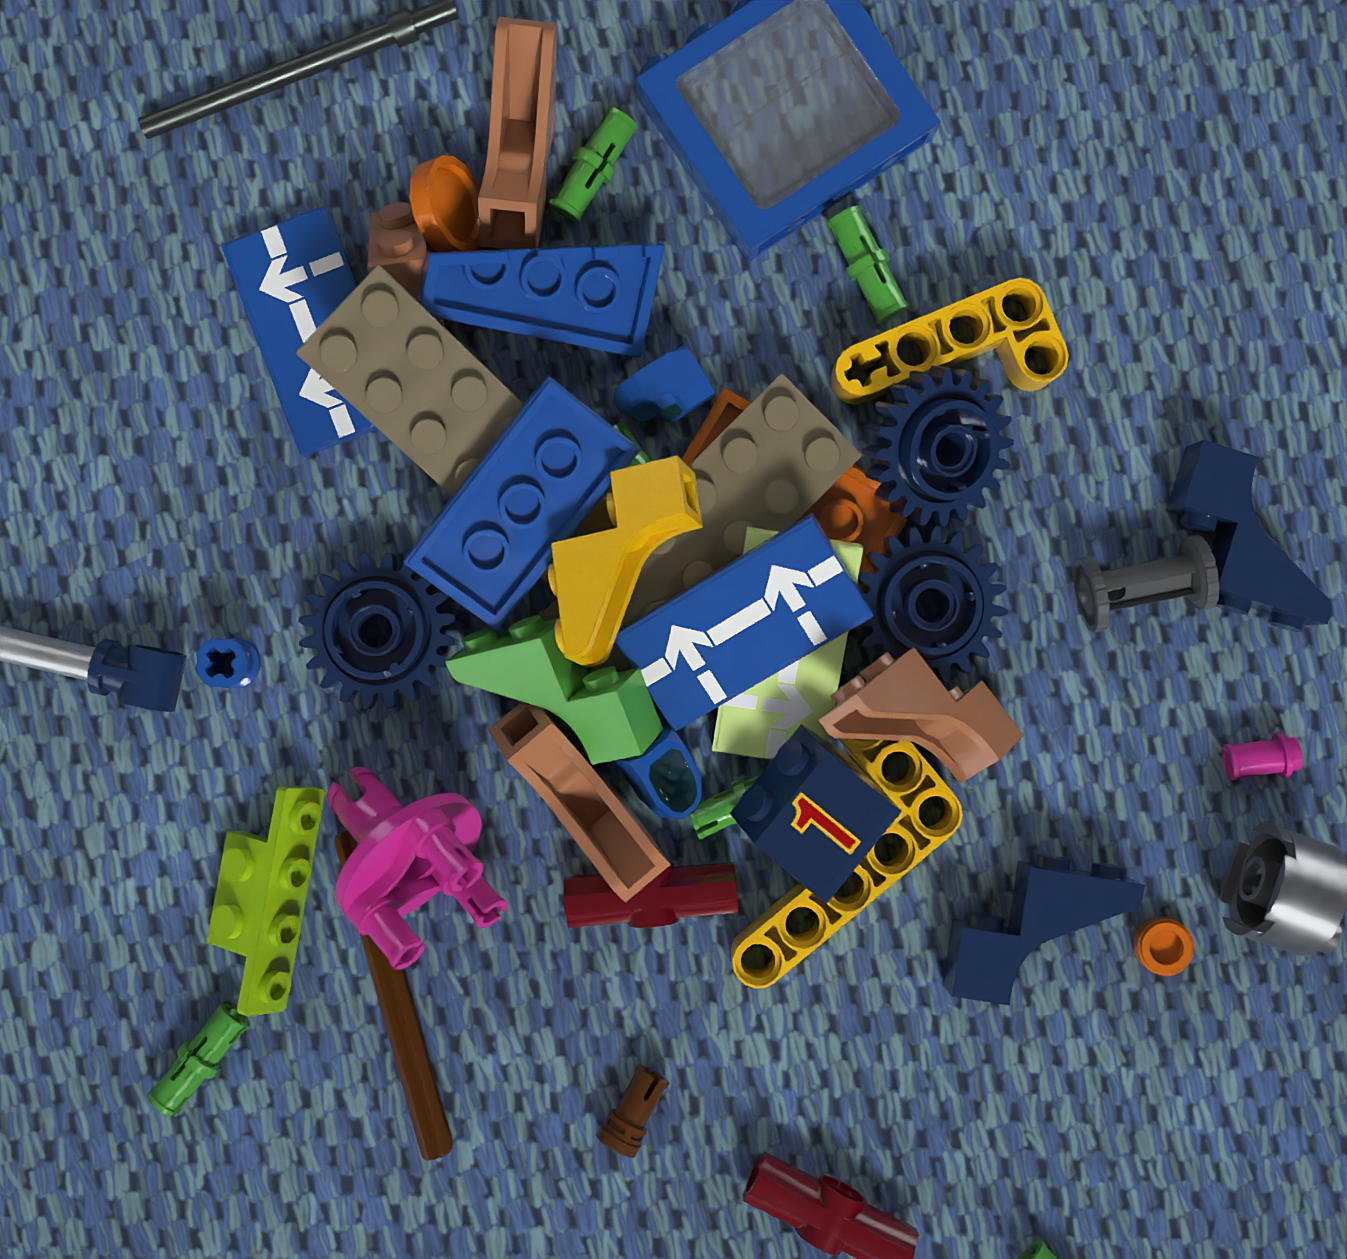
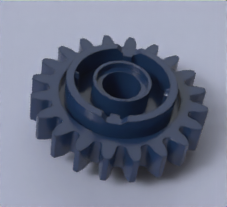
(933, 408)
(961, 593)
(343, 637)

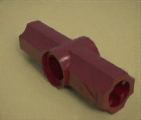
(671, 895)
(826, 1214)

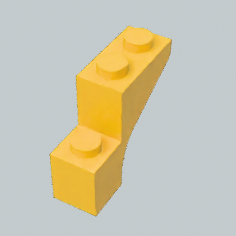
(599, 570)

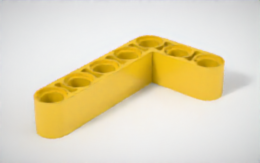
(873, 875)

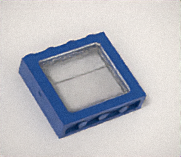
(784, 112)

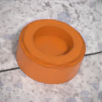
(1163, 946)

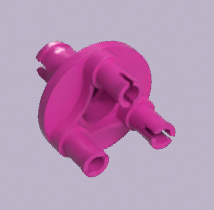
(406, 860)

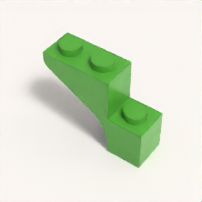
(603, 708)

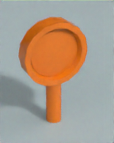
(446, 204)

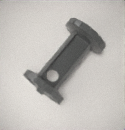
(1188, 574)

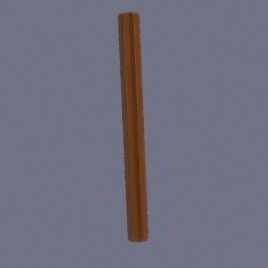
(405, 1040)

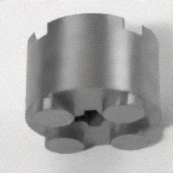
(1286, 891)

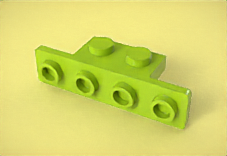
(264, 897)

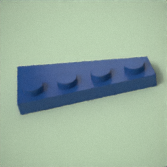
(555, 293)

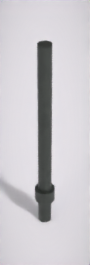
(400, 28)

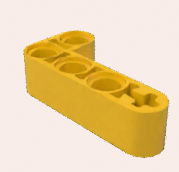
(939, 348)

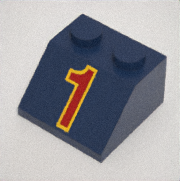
(815, 812)

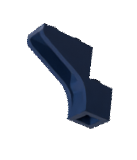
(1252, 569)
(1045, 905)

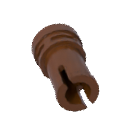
(626, 1124)

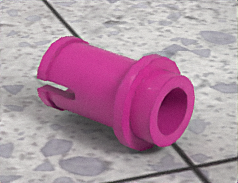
(1264, 757)

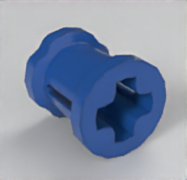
(211, 661)

